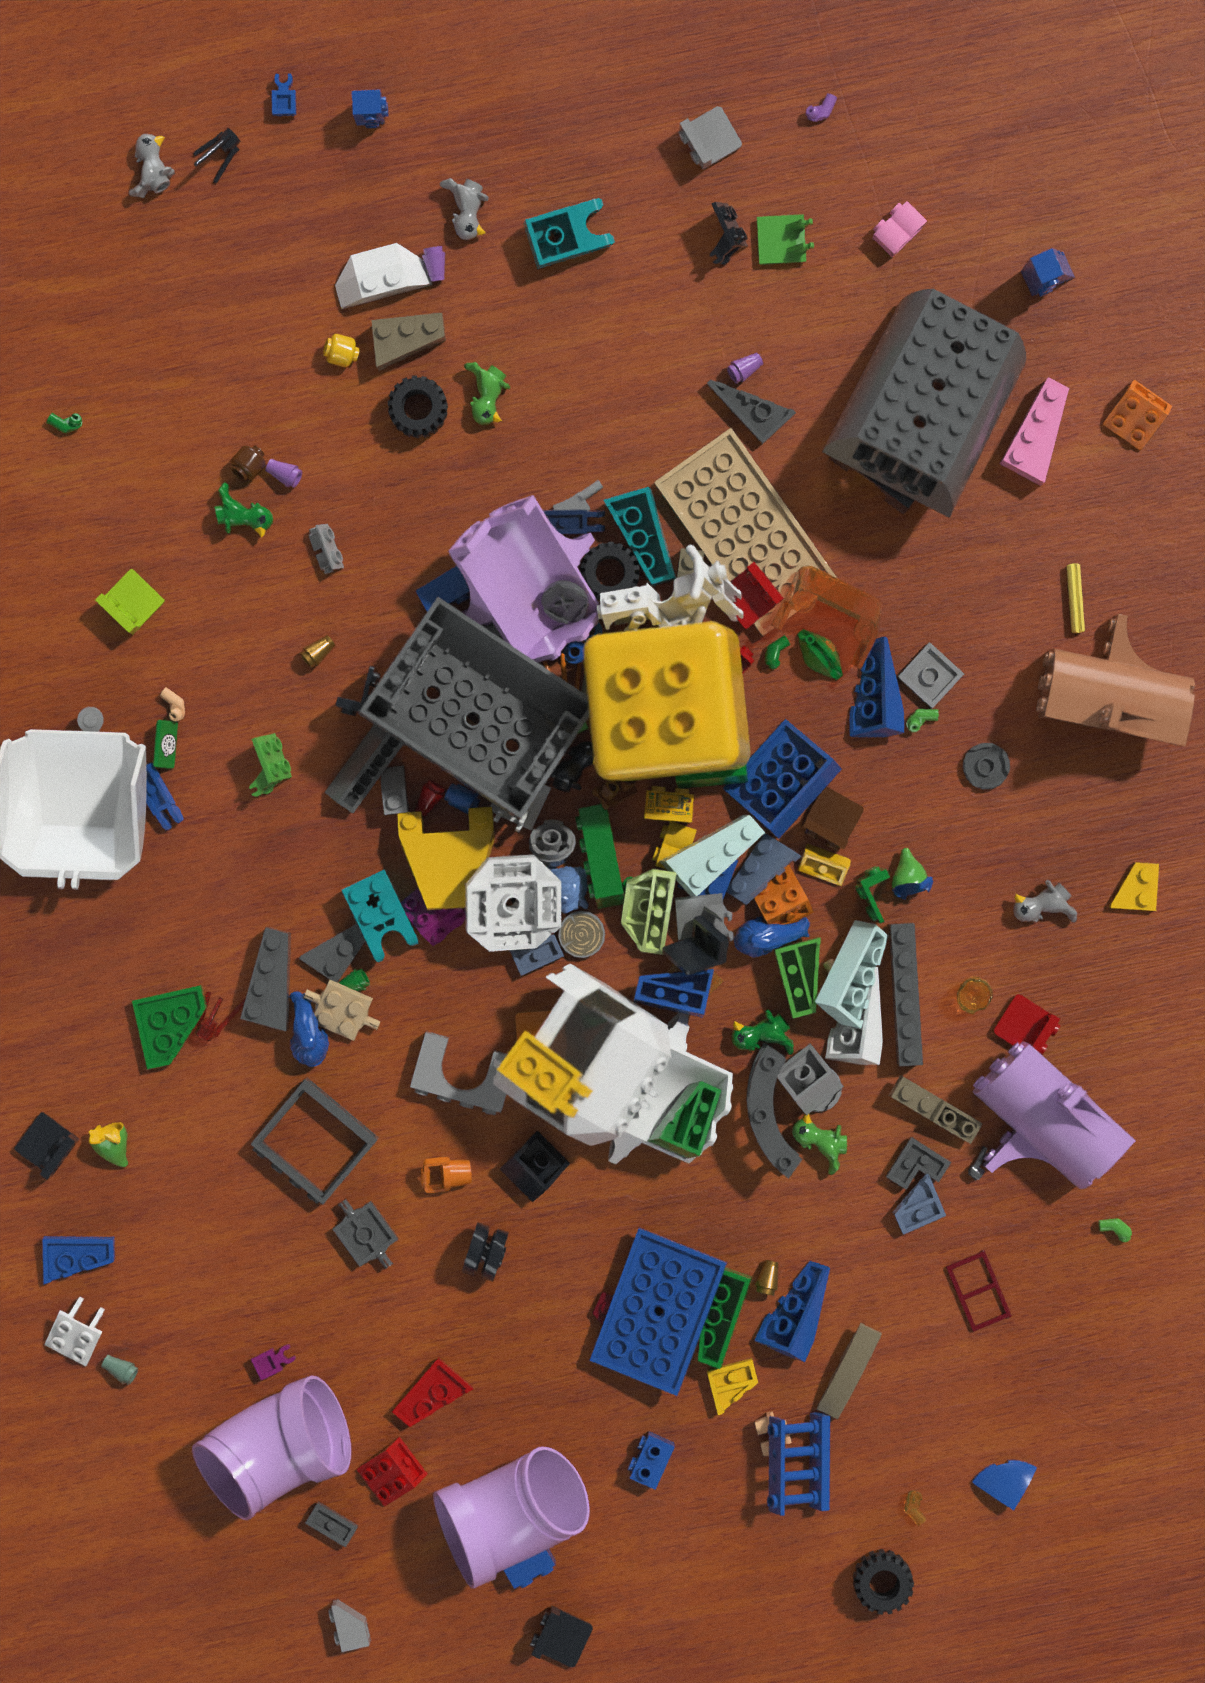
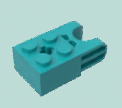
(573, 234)
(385, 917)

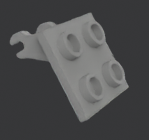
(708, 906)

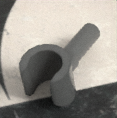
(974, 1170)

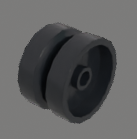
(485, 1252)

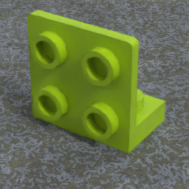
(131, 601)

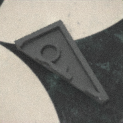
(758, 415)
(336, 954)

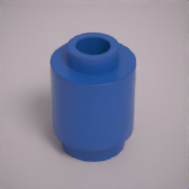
(461, 798)

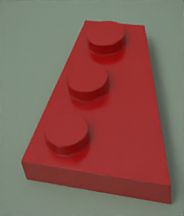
(431, 1392)

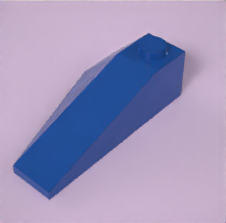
(878, 699)
(795, 1320)

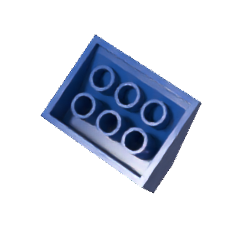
(783, 778)

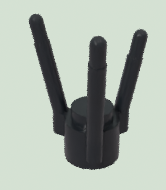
(225, 141)

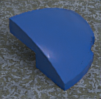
(1006, 1481)

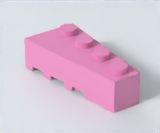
(1035, 438)

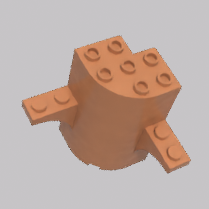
(1116, 691)

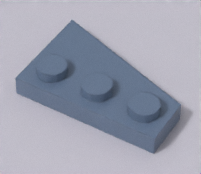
(761, 866)

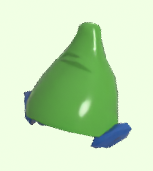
(910, 876)

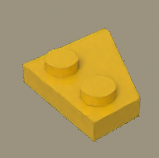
(1138, 888)
(731, 1382)

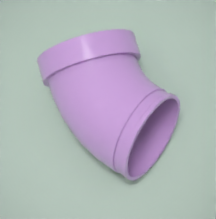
(275, 1447)
(512, 1513)

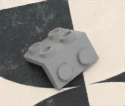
(709, 137)

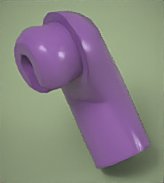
(822, 111)

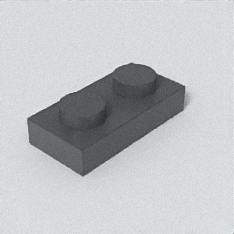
(331, 1524)

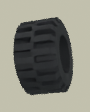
(417, 386)
(609, 551)
(883, 1601)

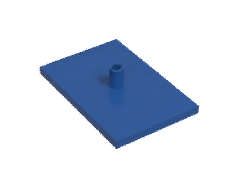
(639, 1337)

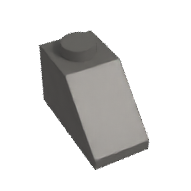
(394, 791)

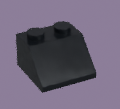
(535, 1166)

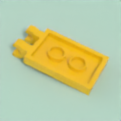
(543, 1075)

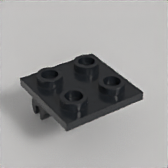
(733, 236)

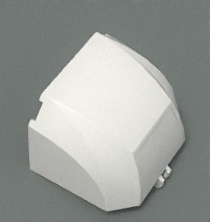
(72, 804)

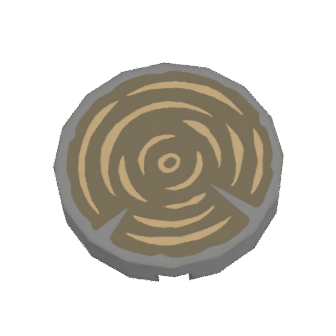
(581, 934)

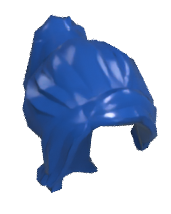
(759, 939)
(308, 1042)

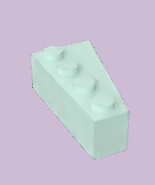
(712, 854)
(852, 974)

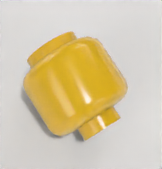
(340, 350)

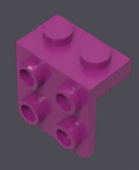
(432, 924)

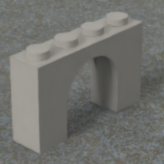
(430, 1078)

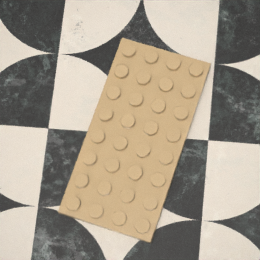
(739, 517)

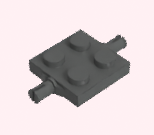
(365, 1233)

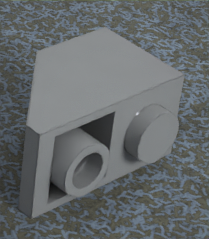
(350, 1625)

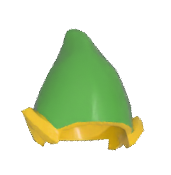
(110, 1143)

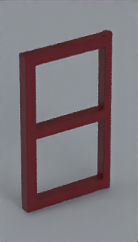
(962, 1297)

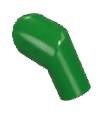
(773, 651)

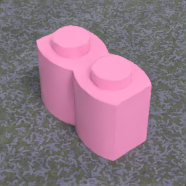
(899, 228)

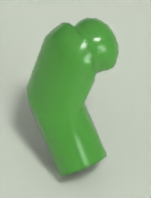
(919, 716)
(1118, 1226)

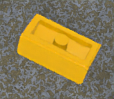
(824, 864)

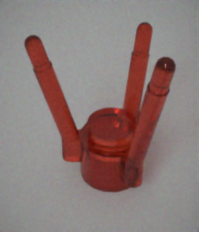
(207, 1027)

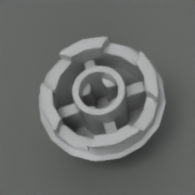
(552, 843)

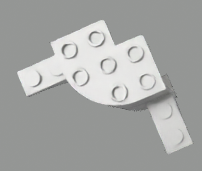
(680, 1072)

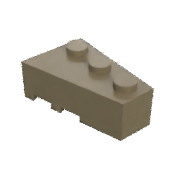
(405, 336)

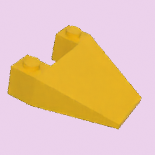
(446, 859)

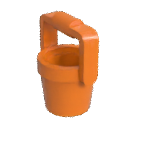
(452, 1173)

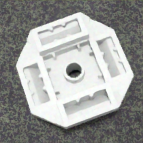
(529, 919)

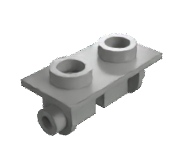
(331, 557)

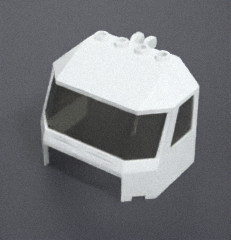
(614, 1048)

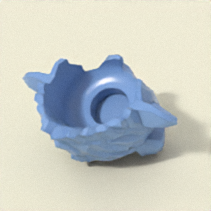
(572, 887)

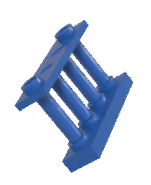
(819, 1470)

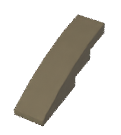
(849, 1371)

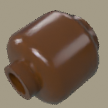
(248, 462)

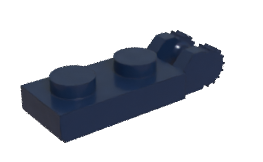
(574, 520)

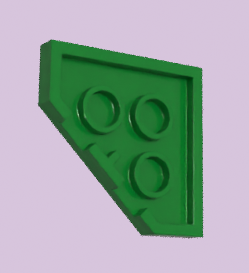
(167, 1022)

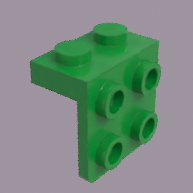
(872, 876)

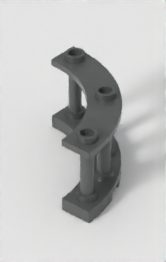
(761, 1112)

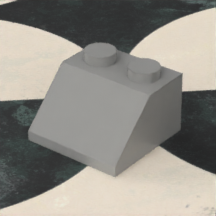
(809, 1079)

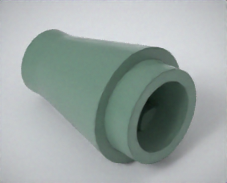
(122, 1370)

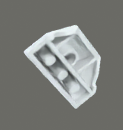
(380, 275)

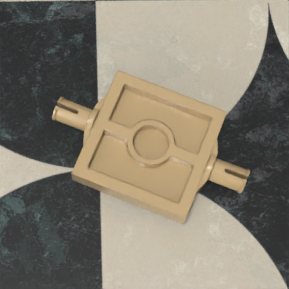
(342, 1009)

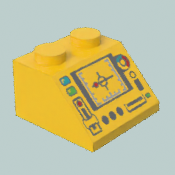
(669, 805)

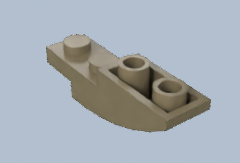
(935, 1109)

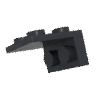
(46, 1144)

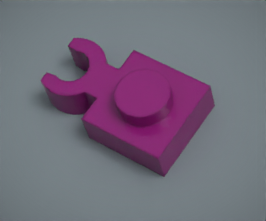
(269, 1362)

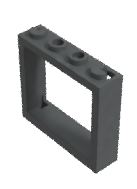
(281, 1165)

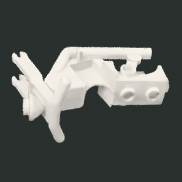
(685, 606)

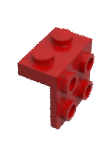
(1027, 1023)

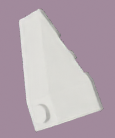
(855, 1044)

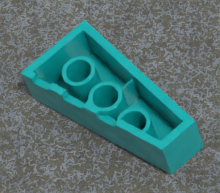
(642, 529)

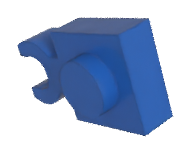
(284, 99)

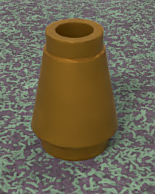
(315, 652)
(768, 1278)

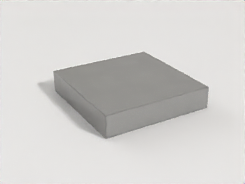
(930, 675)

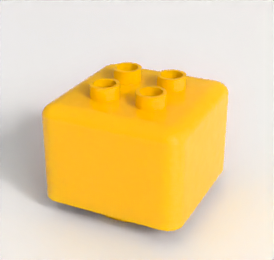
(666, 702)

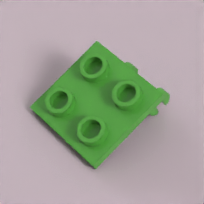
(782, 239)
(273, 762)

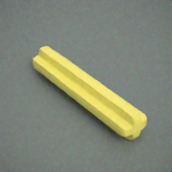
(1075, 598)

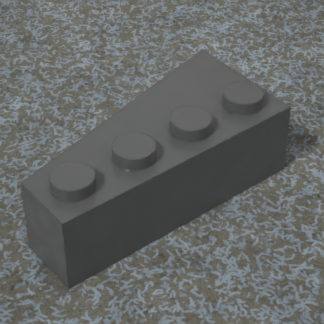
(269, 987)

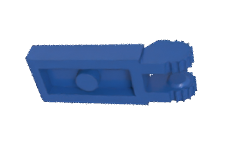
(159, 799)

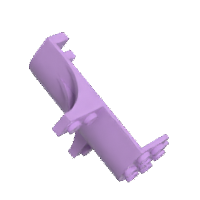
(510, 565)
(1049, 1118)

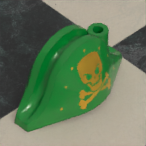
(820, 654)

